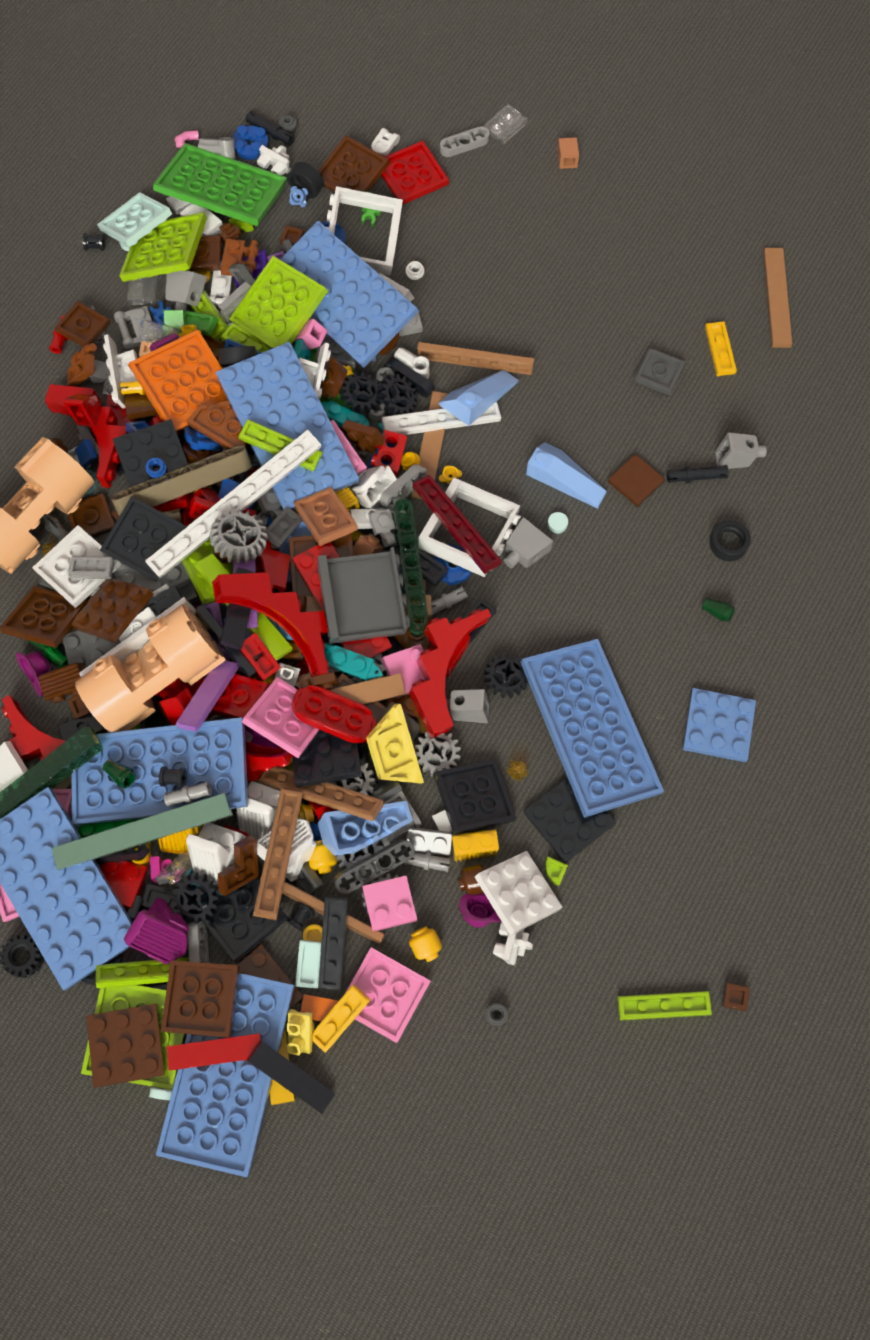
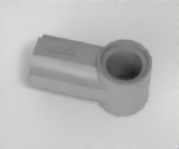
(223, 146)

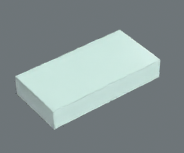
(308, 964)

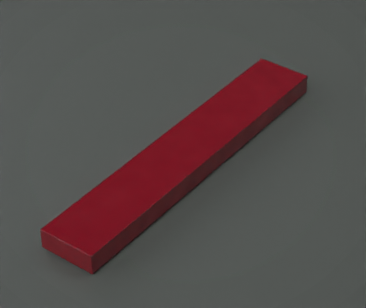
(457, 524)

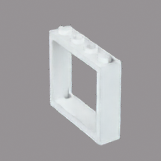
(374, 202)
(482, 499)

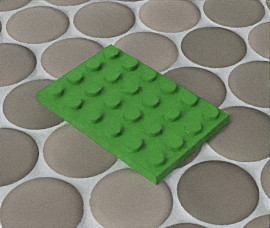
(220, 184)

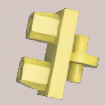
(299, 1032)

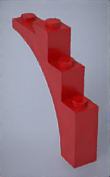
(104, 431)
(269, 561)
(284, 608)
(430, 694)
(27, 739)
(258, 757)

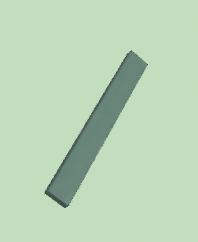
(141, 831)

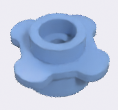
(294, 200)

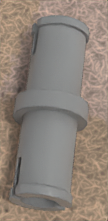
(448, 600)
(187, 794)
(429, 861)

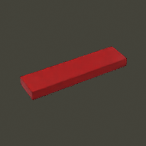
(211, 1052)

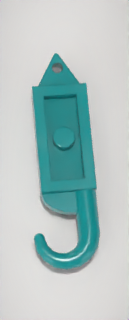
(341, 414)
(351, 662)

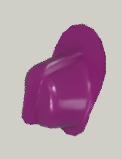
(33, 665)
(477, 910)

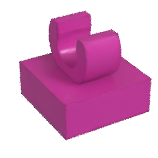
(157, 866)

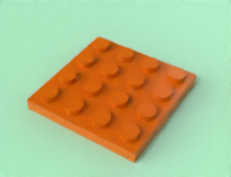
(180, 378)

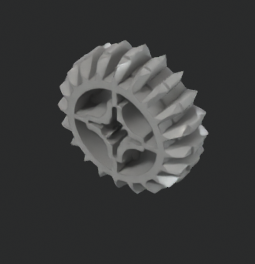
(233, 542)

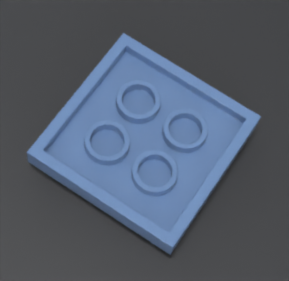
(719, 725)

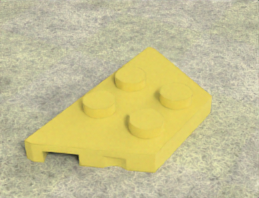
(393, 748)

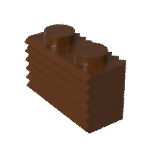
(60, 682)

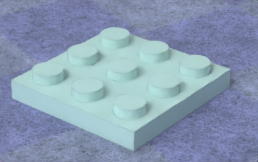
(134, 219)

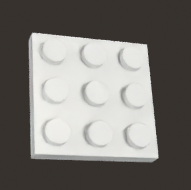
(56, 564)
(518, 892)

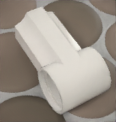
(414, 362)

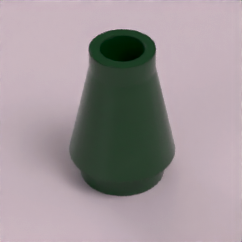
(721, 610)
(120, 774)

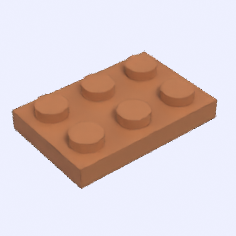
(325, 516)

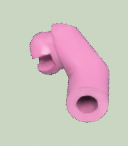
(186, 136)

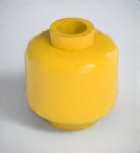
(322, 859)
(425, 944)

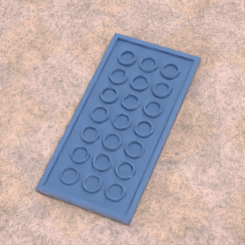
(360, 306)
(279, 396)
(591, 727)
(208, 755)
(67, 910)
(221, 1107)

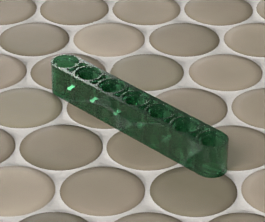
(412, 557)
(51, 769)

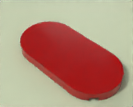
(333, 713)

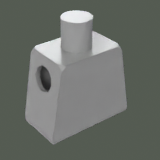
(184, 288)
(738, 450)
(526, 545)
(469, 705)

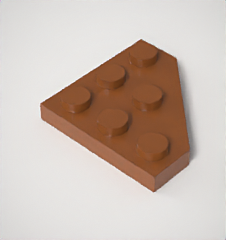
(218, 424)

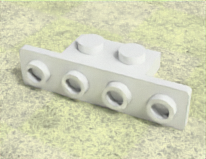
(118, 369)
(316, 371)

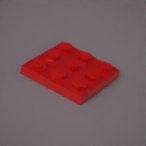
(413, 173)

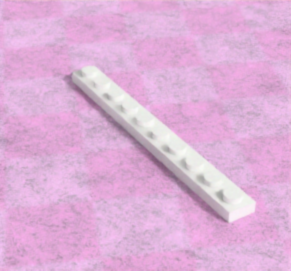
(238, 498)

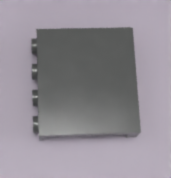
(362, 596)

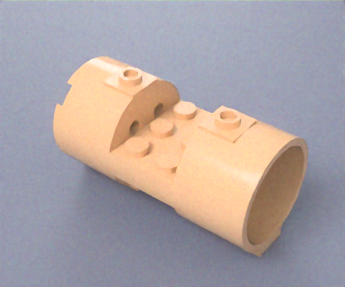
(51, 481)
(122, 691)

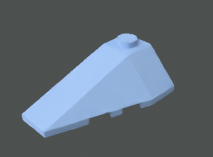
(477, 397)
(562, 473)
(348, 833)

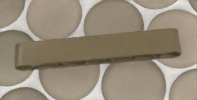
(186, 479)

